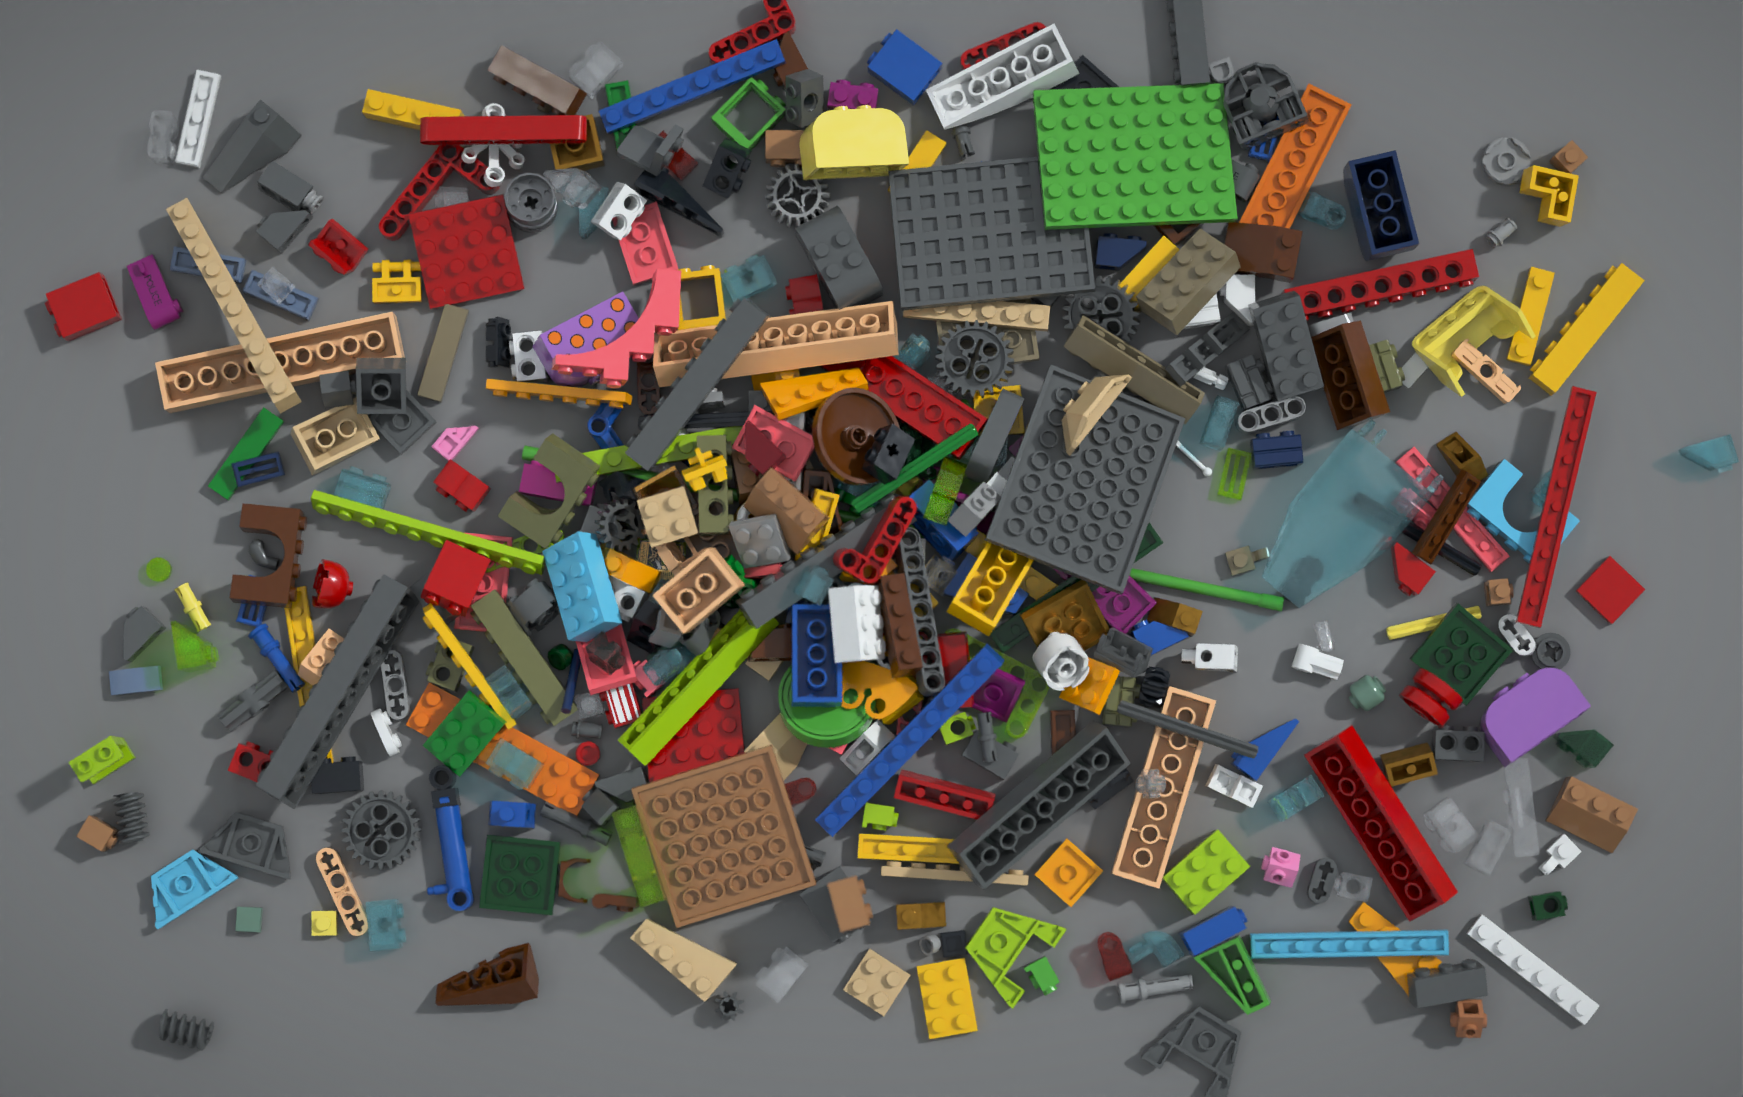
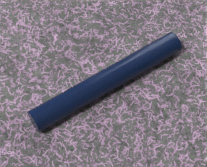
(571, 682)

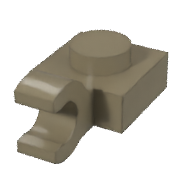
(1243, 560)

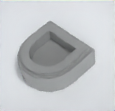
(1221, 71)

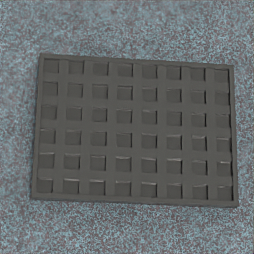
(981, 236)

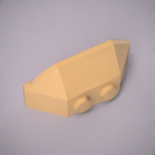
(1089, 407)

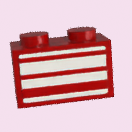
(622, 705)

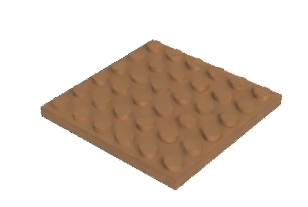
(724, 836)

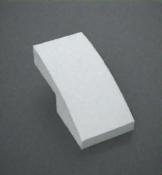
(1234, 785)

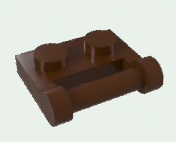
(623, 903)

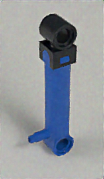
(451, 836)

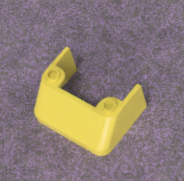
(1472, 318)

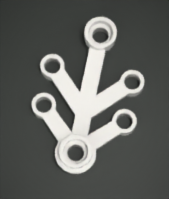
(494, 169)

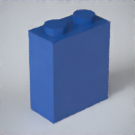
(904, 66)
(1213, 930)

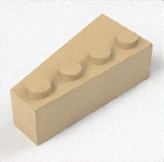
(687, 960)

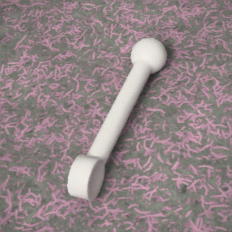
(1206, 470)

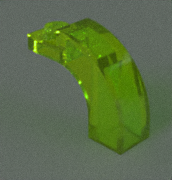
(945, 490)

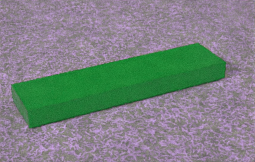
(251, 445)

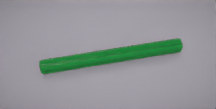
(916, 467)

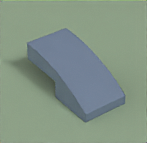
(135, 680)

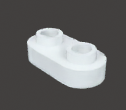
(390, 741)

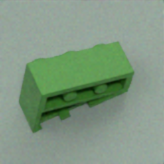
(1235, 973)

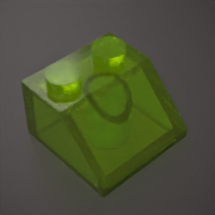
(192, 649)

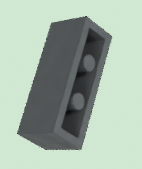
(1447, 983)

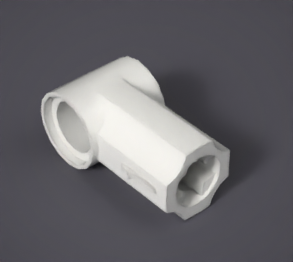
(1311, 660)

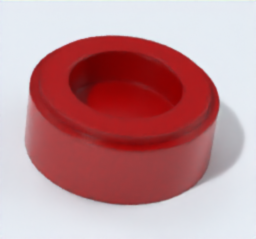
(588, 753)

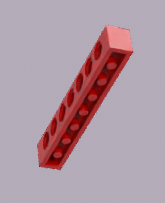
(1461, 261)

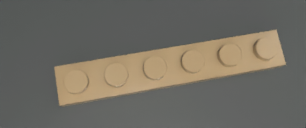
(995, 313)
(943, 872)

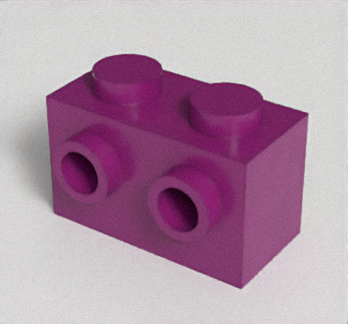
(852, 96)

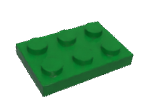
(464, 733)

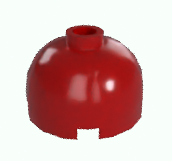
(331, 585)

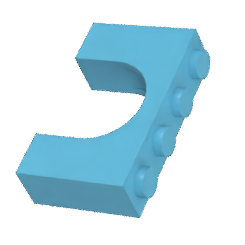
(1488, 506)

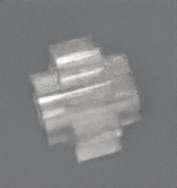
(1150, 783)

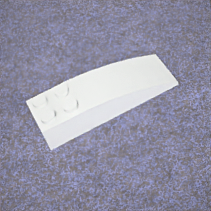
(1003, 79)

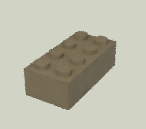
(1188, 281)

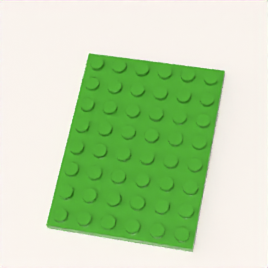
(1134, 156)

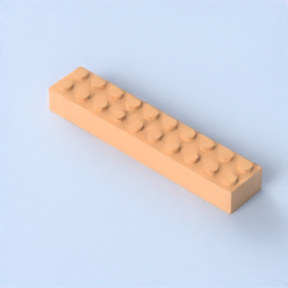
(790, 342)
(304, 355)

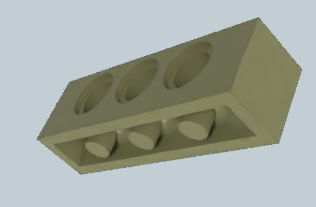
(709, 523)

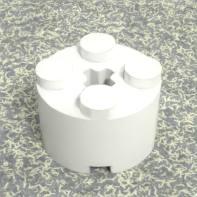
(1061, 661)

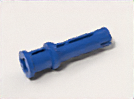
(271, 649)

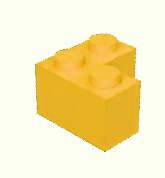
(1556, 191)

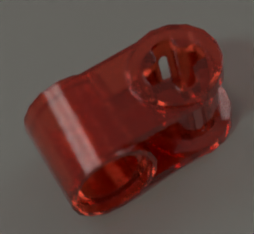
(1114, 960)

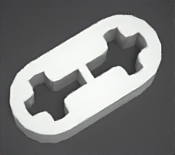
(1512, 639)

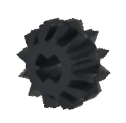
(1154, 687)

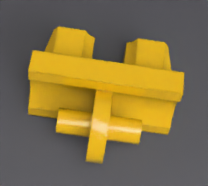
(715, 466)

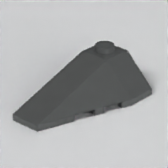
(253, 145)

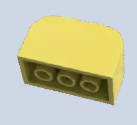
(853, 144)

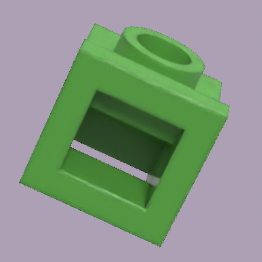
(1042, 975)

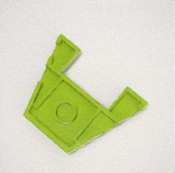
(1000, 942)

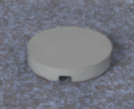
(1505, 160)

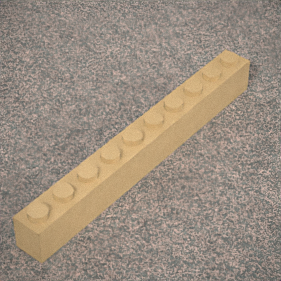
(233, 305)

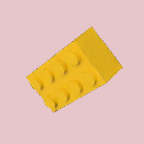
(989, 587)

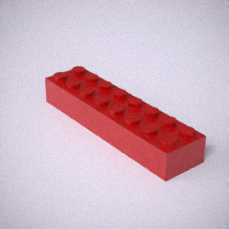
(1381, 823)

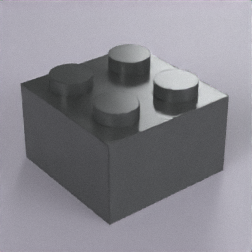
(381, 385)

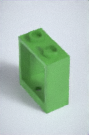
(720, 121)

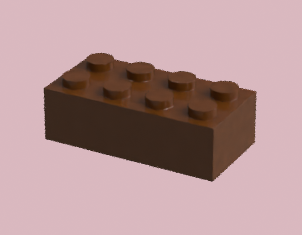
(1349, 375)

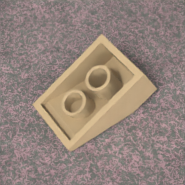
(333, 436)

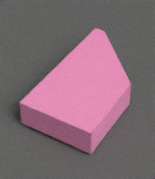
(453, 441)

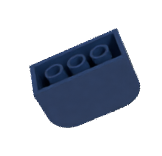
(1379, 206)

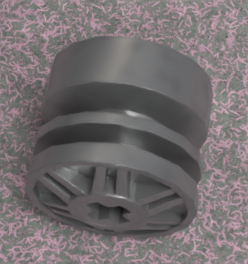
(527, 189)

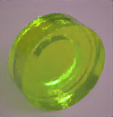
(158, 569)

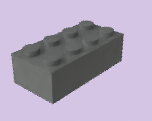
(1286, 345)

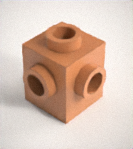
(1468, 1018)

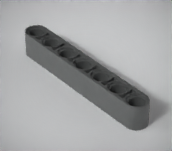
(922, 600)

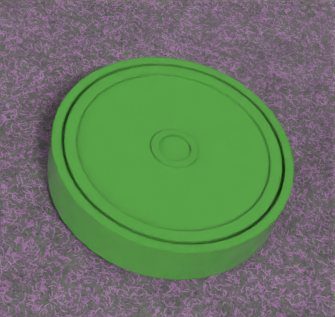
(824, 725)

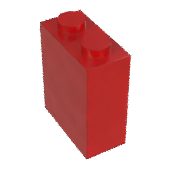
(82, 307)
(455, 578)

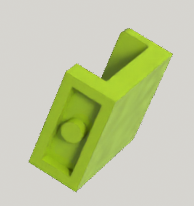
(102, 759)

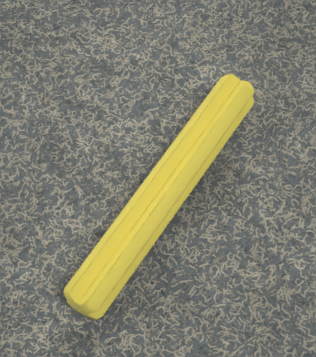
(1423, 625)

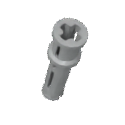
(1143, 989)

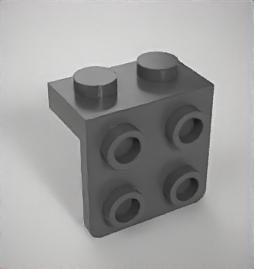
(649, 149)

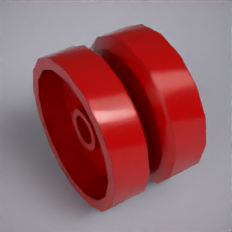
(1431, 697)

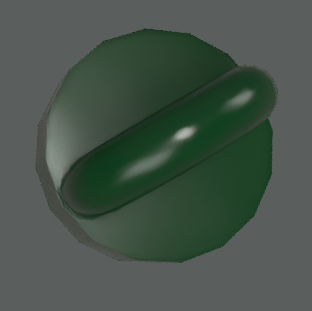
(560, 656)

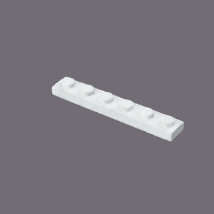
(1532, 969)

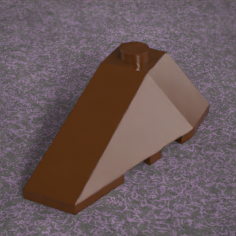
(503, 980)

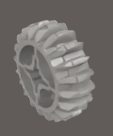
(787, 200)

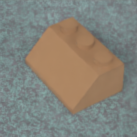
(795, 512)
(1591, 814)

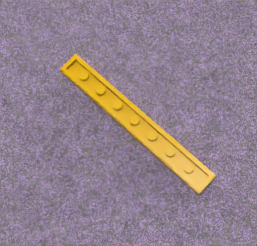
(301, 639)

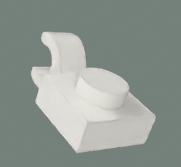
(1560, 853)

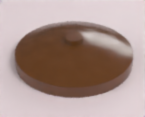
(845, 432)

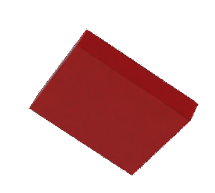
(1610, 590)

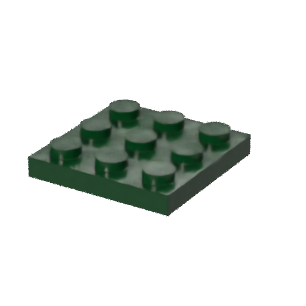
(1462, 652)
(520, 875)

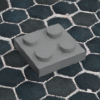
(759, 541)

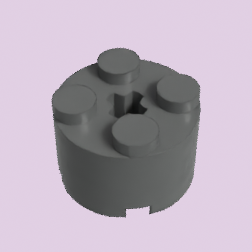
(534, 607)

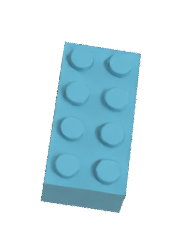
(582, 586)

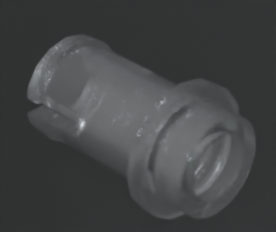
(1324, 637)

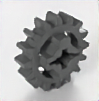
(612, 531)

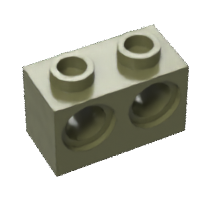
(443, 661)

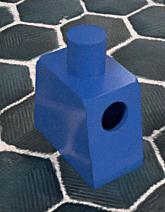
(512, 814)

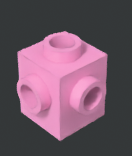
(1281, 867)

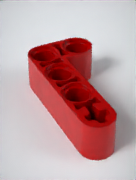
(749, 33)
(879, 536)

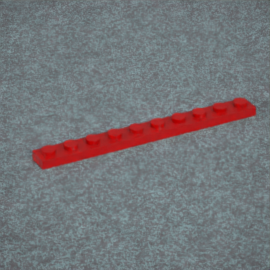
(1556, 507)

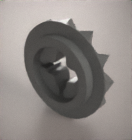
(1554, 641)

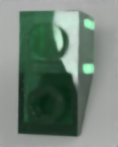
(1586, 745)

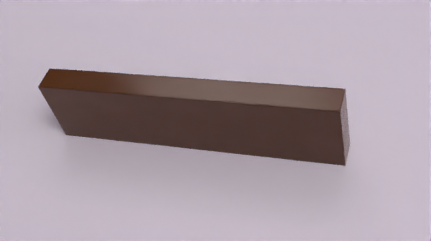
(1446, 517)

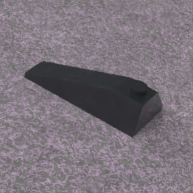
(674, 197)

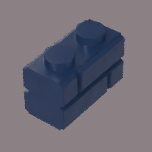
(1276, 451)

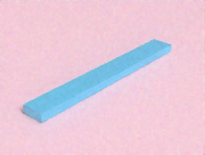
(1349, 944)

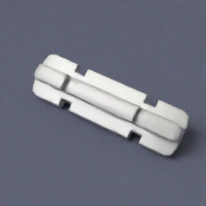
(1210, 377)

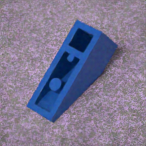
(1268, 746)

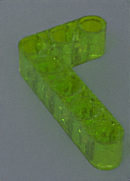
(1028, 691)

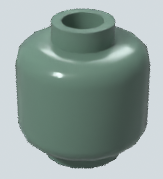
(1367, 693)

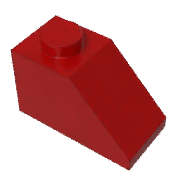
(1409, 570)

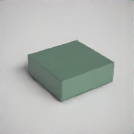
(249, 919)

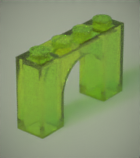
(638, 856)

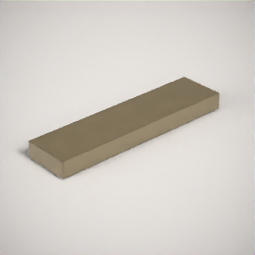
(443, 352)

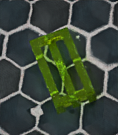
(1230, 494)

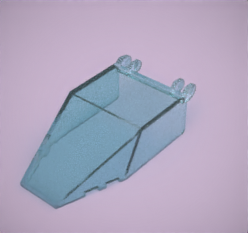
(1344, 518)

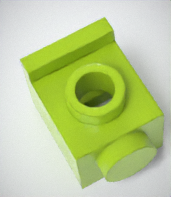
(879, 816)

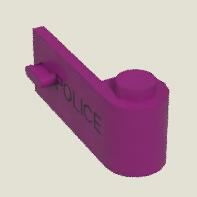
(153, 293)

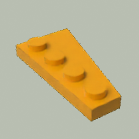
(805, 393)
(1398, 966)

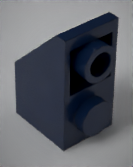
(1116, 252)

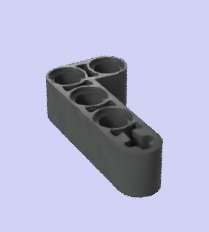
(993, 436)

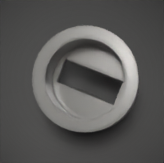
(930, 944)

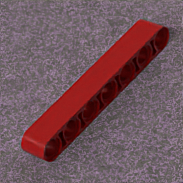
(503, 130)

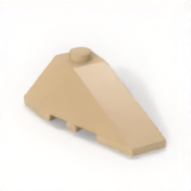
(785, 745)

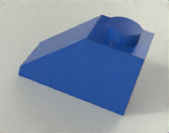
(1157, 635)

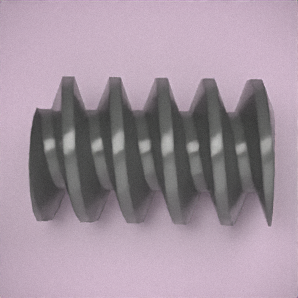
(131, 817)
(185, 1031)

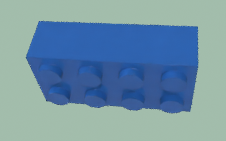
(814, 674)

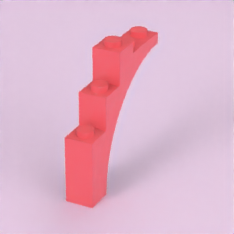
(612, 360)

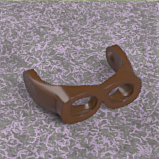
(562, 892)

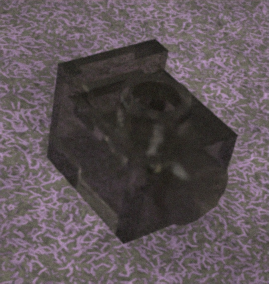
(605, 654)

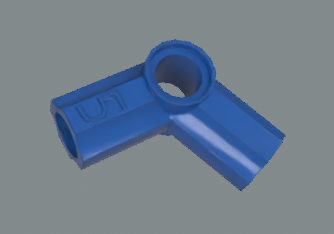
(607, 437)

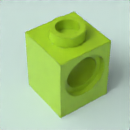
(949, 737)

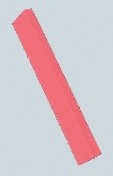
(1467, 527)

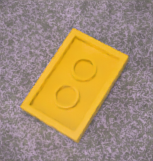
(947, 998)

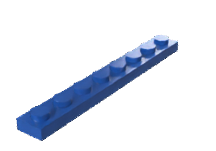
(692, 86)

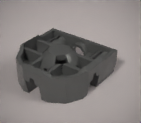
(1257, 108)

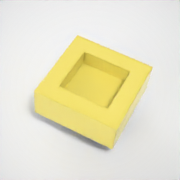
(324, 923)

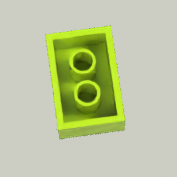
(1205, 872)

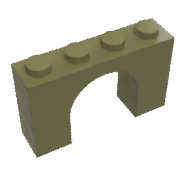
(576, 474)

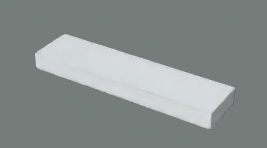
(198, 118)

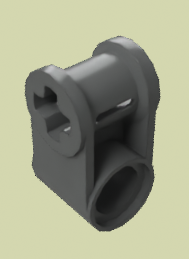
(699, 638)

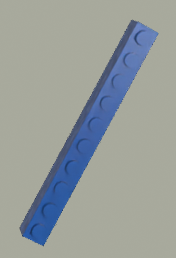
(909, 740)

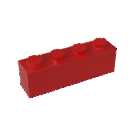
(943, 795)

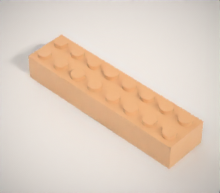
(1155, 821)

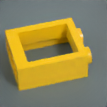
(704, 272)

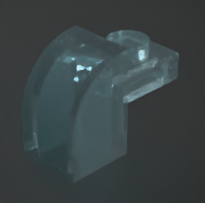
(1161, 944)

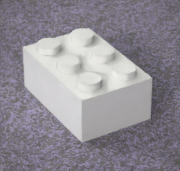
(857, 623)

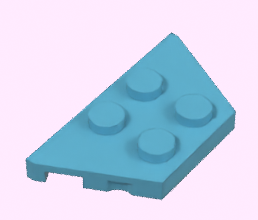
(186, 885)

